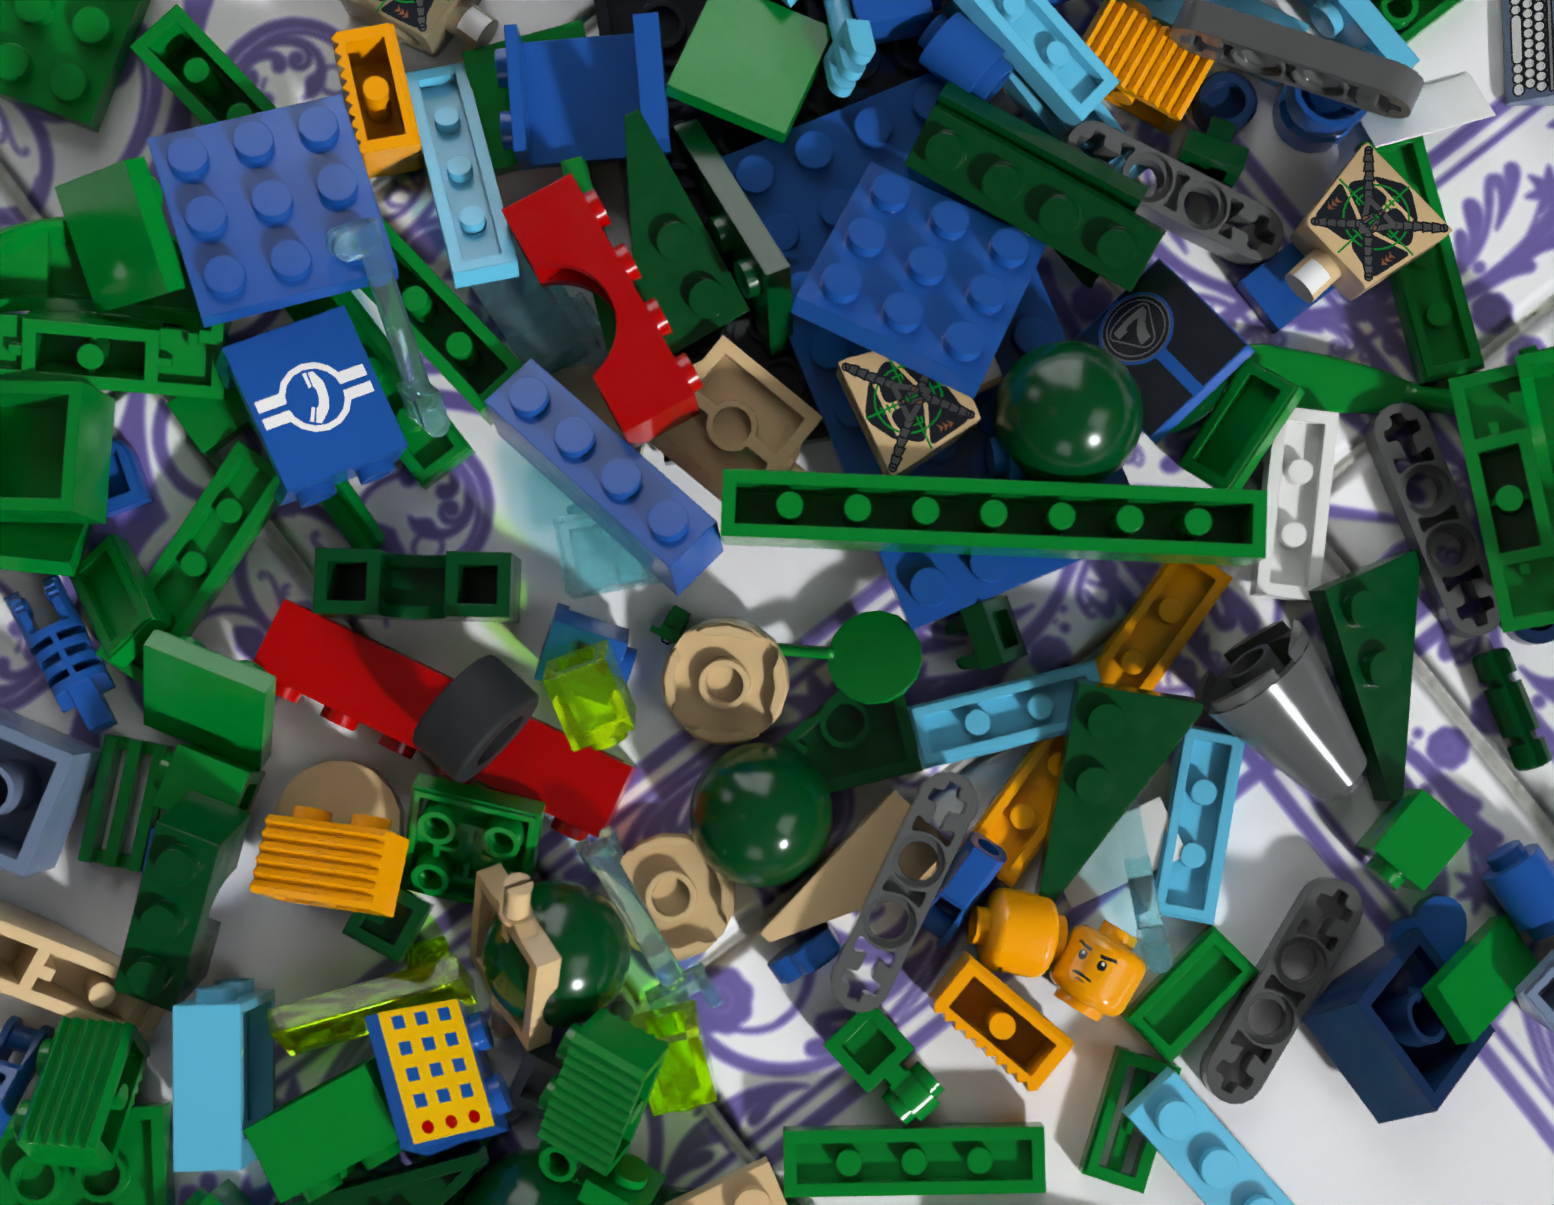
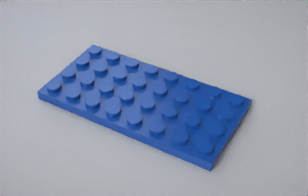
(799, 198)

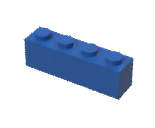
(605, 476)

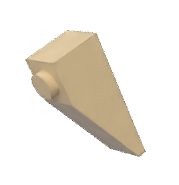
(849, 871)
(65, 972)

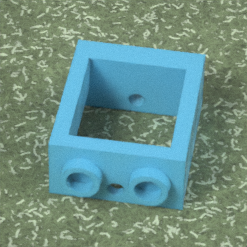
(221, 1074)

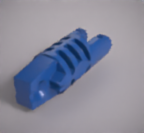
(66, 656)

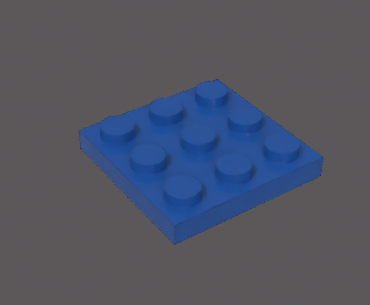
(256, 206)
(919, 279)

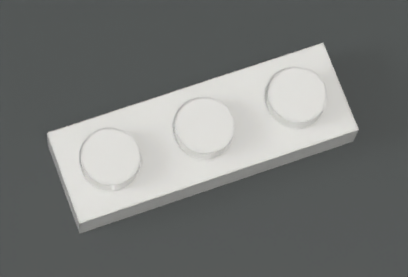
(1298, 502)

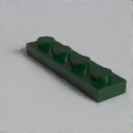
(1034, 197)

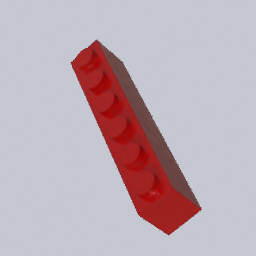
(391, 692)

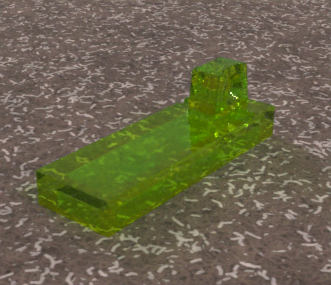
(339, 1015)

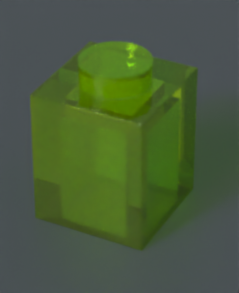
(590, 697)
(687, 1070)

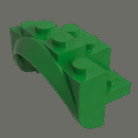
(107, 350)
(1509, 457)

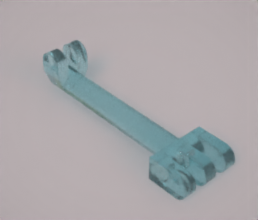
(420, 398)
(1151, 933)
(675, 985)

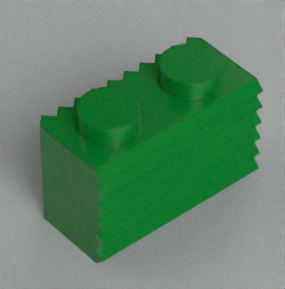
(600, 1089)
(82, 1094)

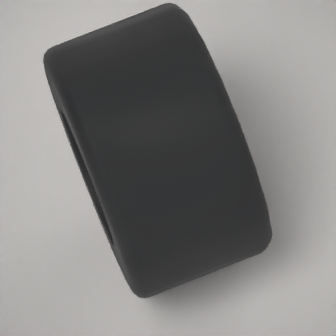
(475, 718)

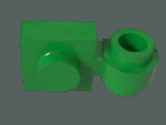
(872, 1050)
(626, 1184)

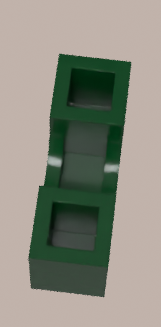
(417, 587)
(170, 928)

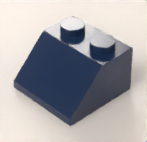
(1387, 1032)

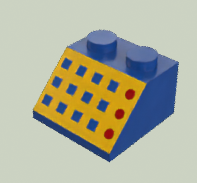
(439, 1076)

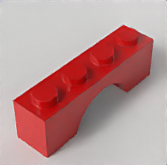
(567, 246)

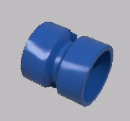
(1312, 121)

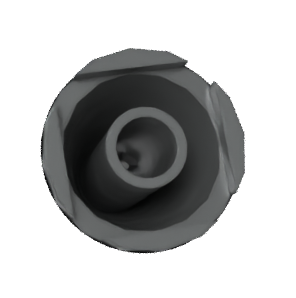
(1287, 710)

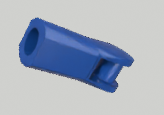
(964, 884)
(15, 1077)

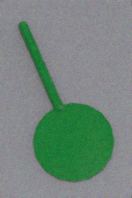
(869, 657)

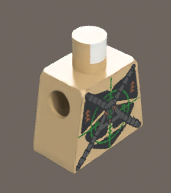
(1362, 230)
(905, 412)

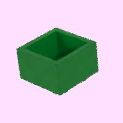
(54, 452)
(324, 1132)

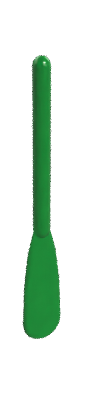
(1345, 385)

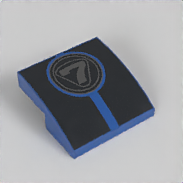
(1169, 345)

